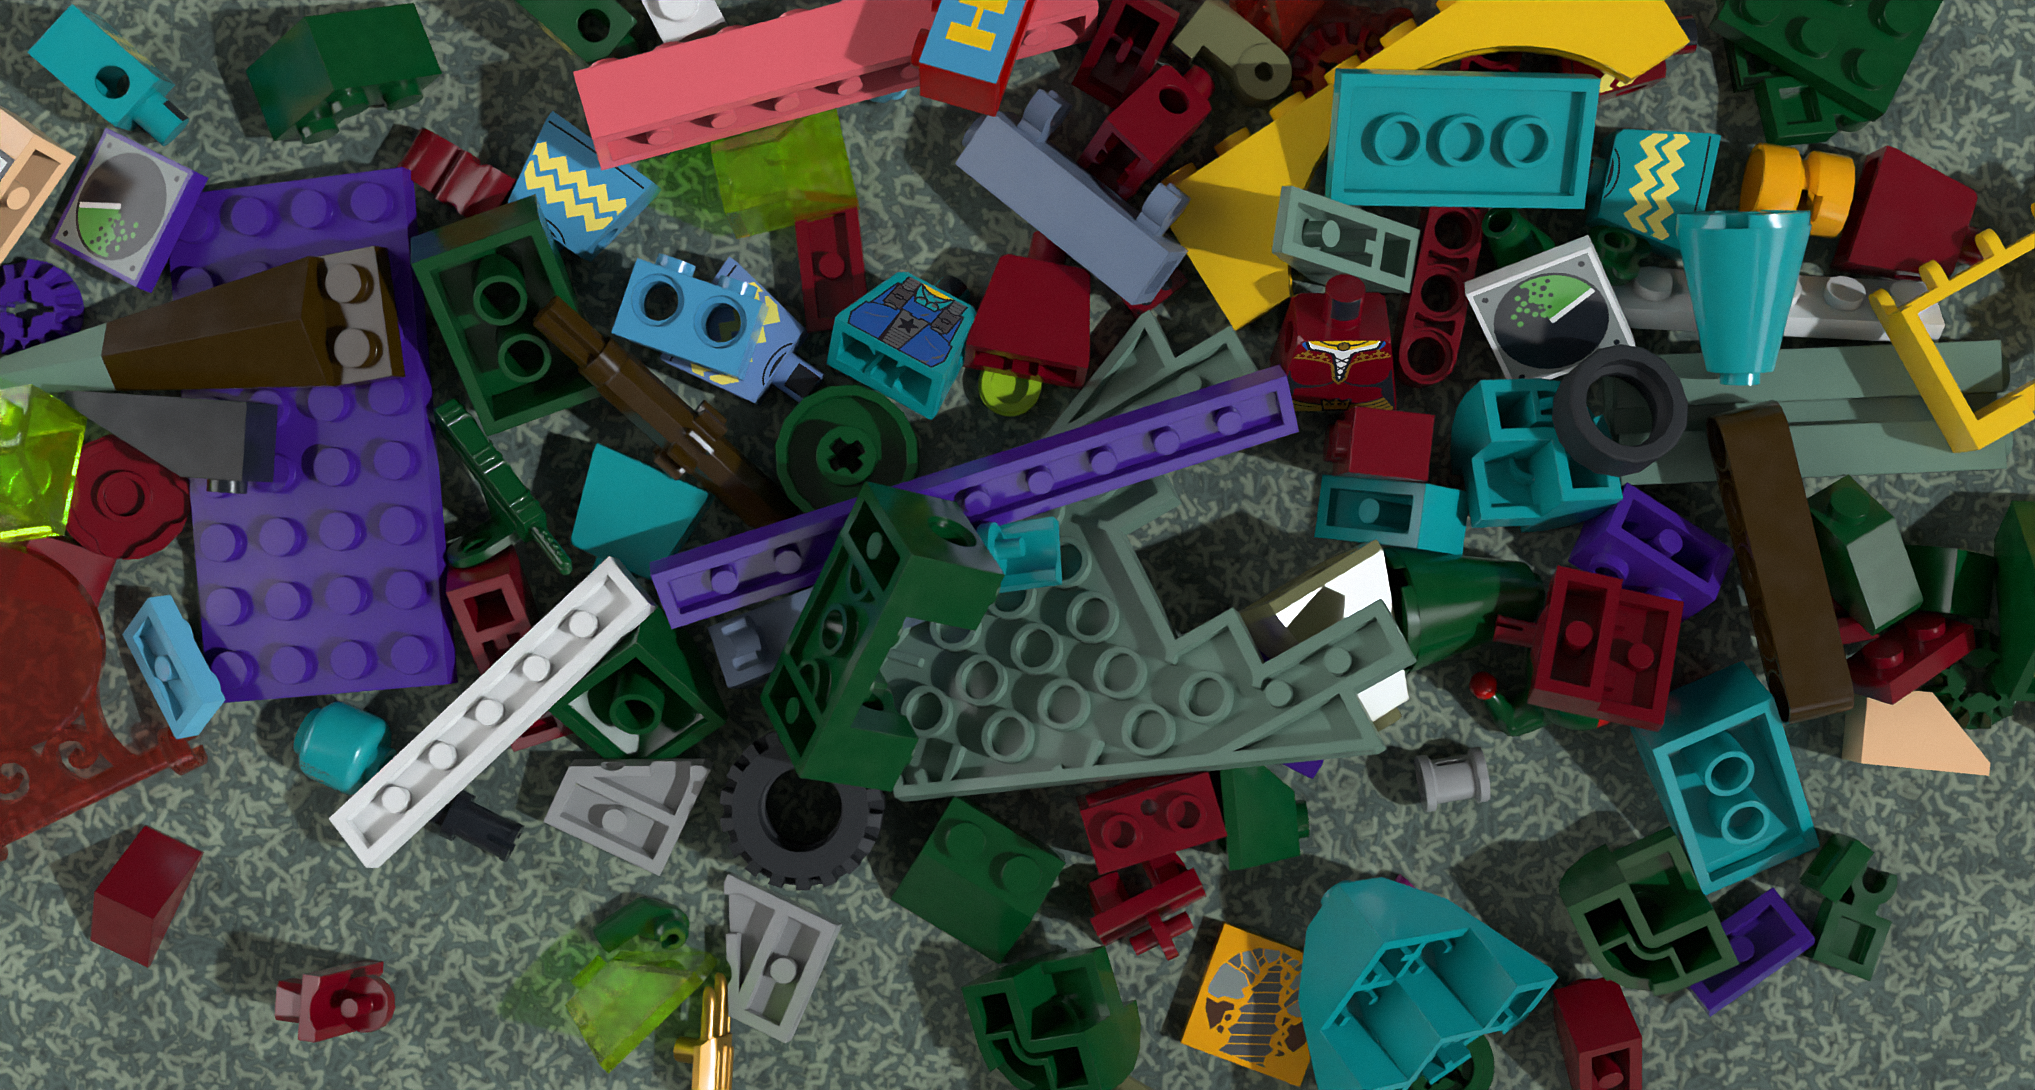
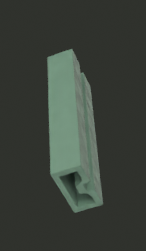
(1844, 409)

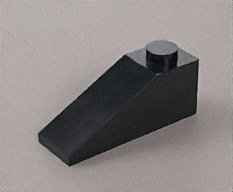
(190, 435)

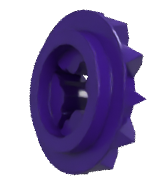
(47, 286)

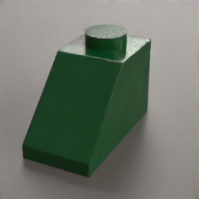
(1863, 556)

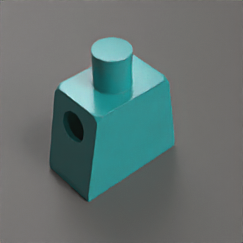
(635, 511)

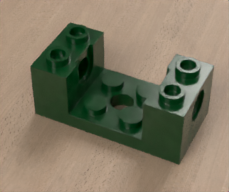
(890, 562)

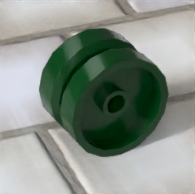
(836, 420)

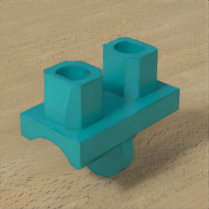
(1025, 552)

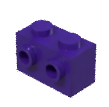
(1653, 552)

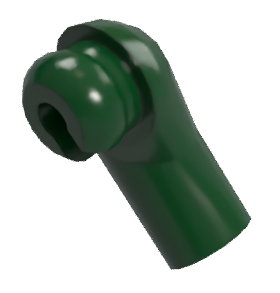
(645, 918)

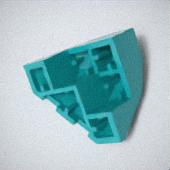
(1405, 984)

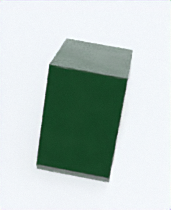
(1953, 580)

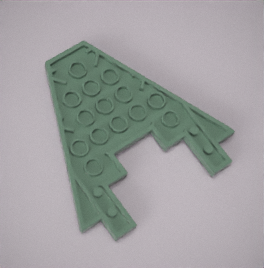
(1091, 672)

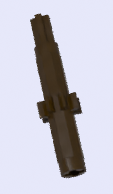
(684, 436)

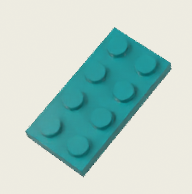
(1461, 138)

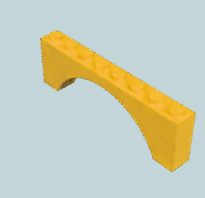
(1238, 194)

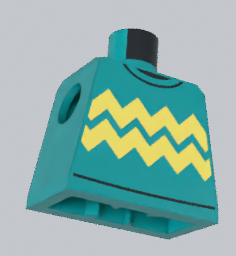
(92, 59)
(1648, 180)

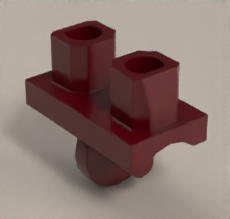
(1121, 916)
(336, 1001)

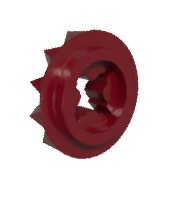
(1332, 44)

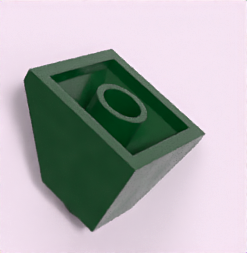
(645, 696)
(1258, 817)

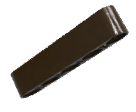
(1779, 562)

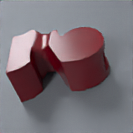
(456, 175)

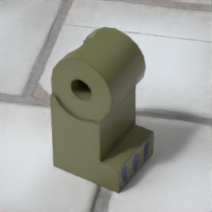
(1235, 50)

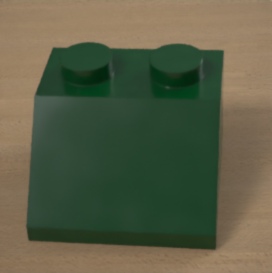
(979, 878)

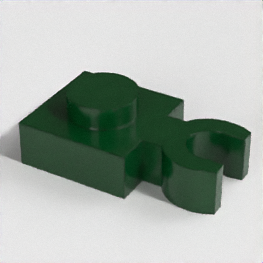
(1800, 114)
(1850, 932)

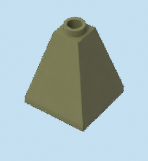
(1322, 599)

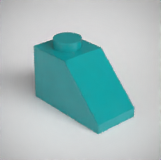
(1393, 513)

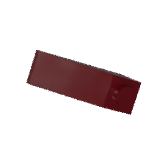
(494, 614)

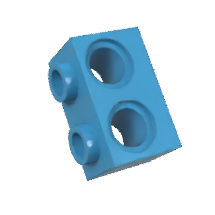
(686, 331)

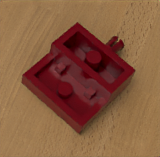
(1599, 649)

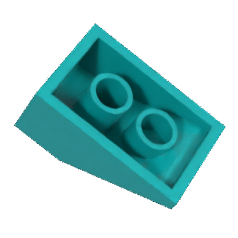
(1727, 778)

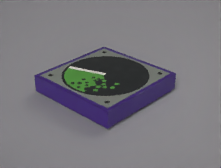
(128, 210)

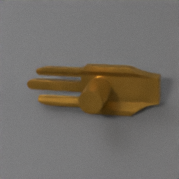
(713, 1051)

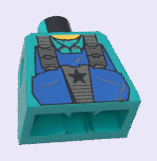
(905, 339)

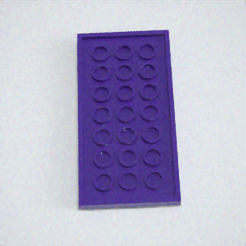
(343, 557)

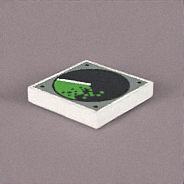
(1548, 311)

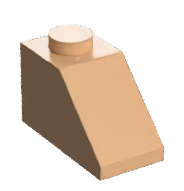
(1910, 735)

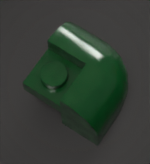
(1645, 916)
(1055, 1022)

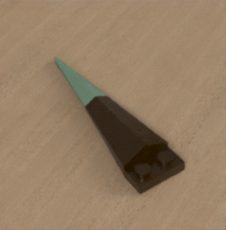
(284, 327)

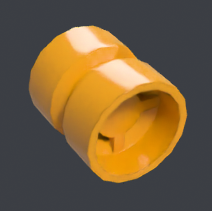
(1783, 181)

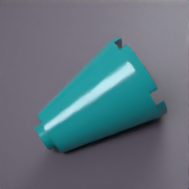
(1742, 284)

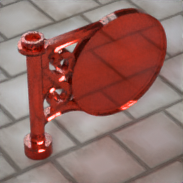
(47, 678)

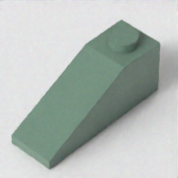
(1335, 239)

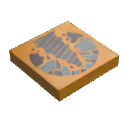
(1251, 1005)

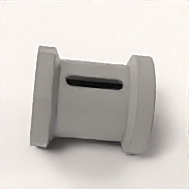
(1452, 778)

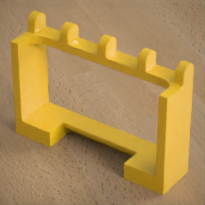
(1926, 367)

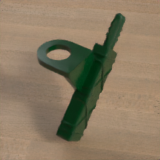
(510, 503)

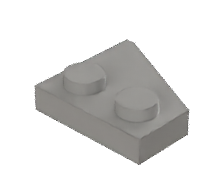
(629, 805)
(773, 956)

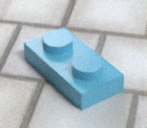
(173, 666)

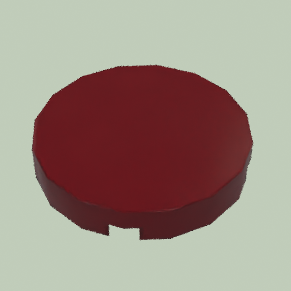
(125, 501)

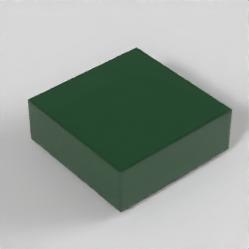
(1835, 867)

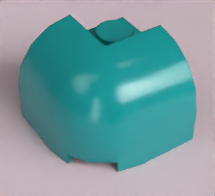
(1515, 461)

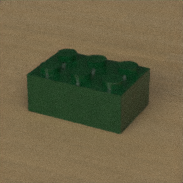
(484, 289)

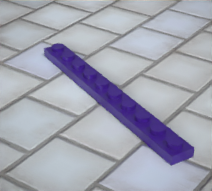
(991, 489)

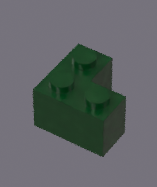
(340, 67)

